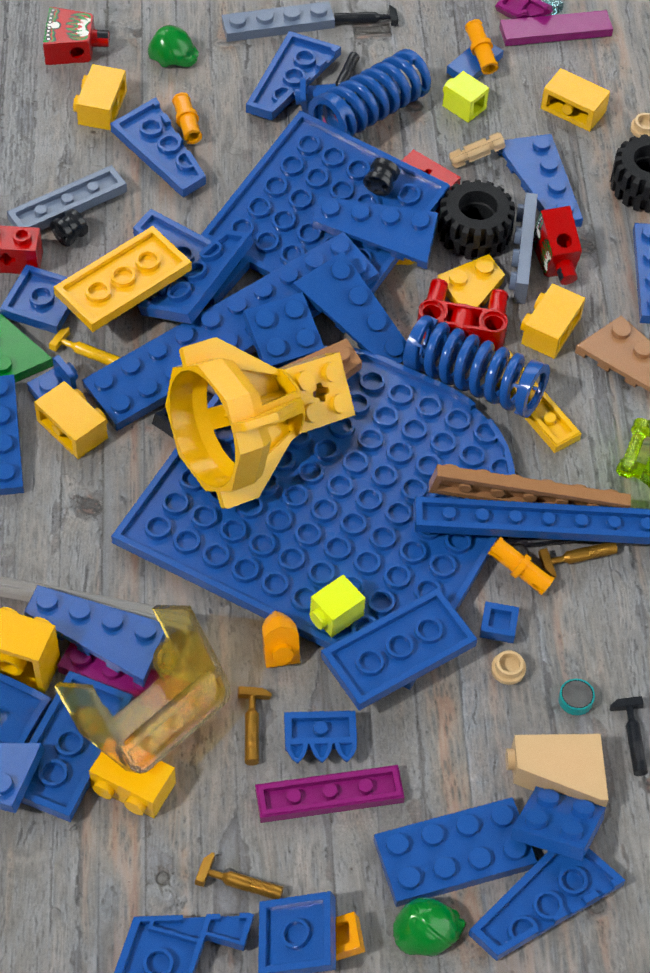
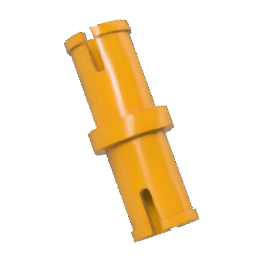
(481, 46)
(187, 118)
(520, 566)

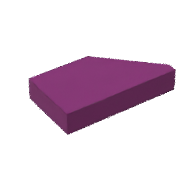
(523, 8)

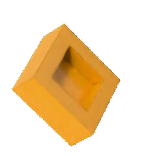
(348, 936)

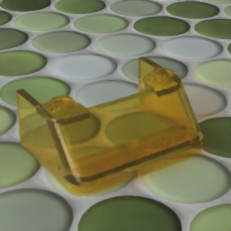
(169, 710)

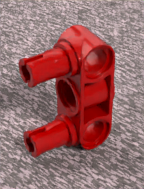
(486, 323)

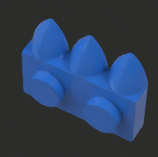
(320, 733)

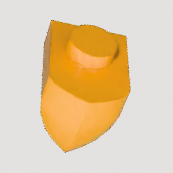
(280, 640)

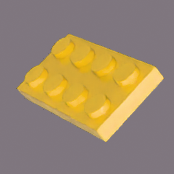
(122, 278)

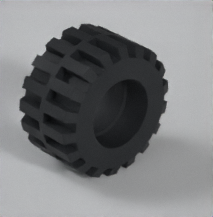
(632, 173)
(480, 202)

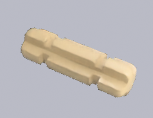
(477, 150)

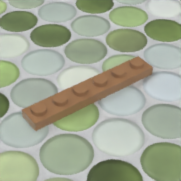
(485, 485)

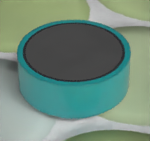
(576, 697)

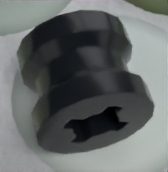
(381, 176)
(69, 227)

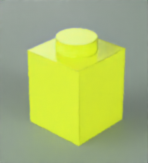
(465, 96)
(336, 606)

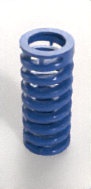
(373, 101)
(466, 353)

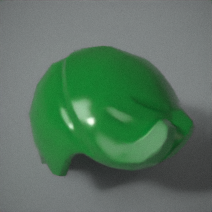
(172, 47)
(427, 927)

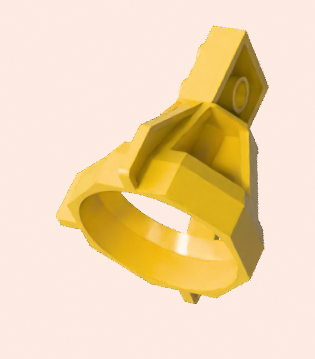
(260, 405)

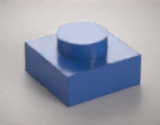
(499, 622)

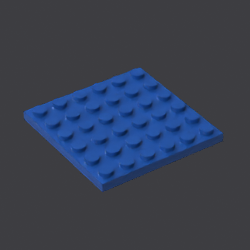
(284, 187)

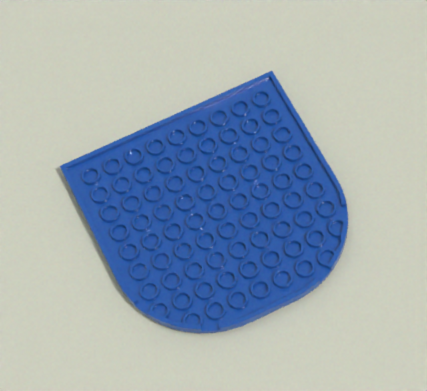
(331, 507)

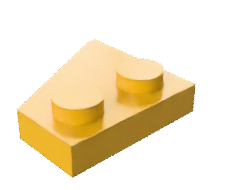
(473, 281)

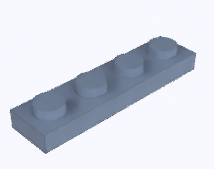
(278, 21)
(77, 195)
(522, 257)

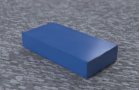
(469, 63)

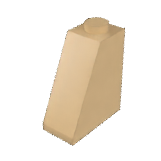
(560, 763)

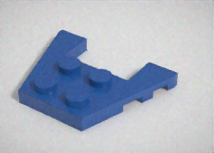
(177, 942)

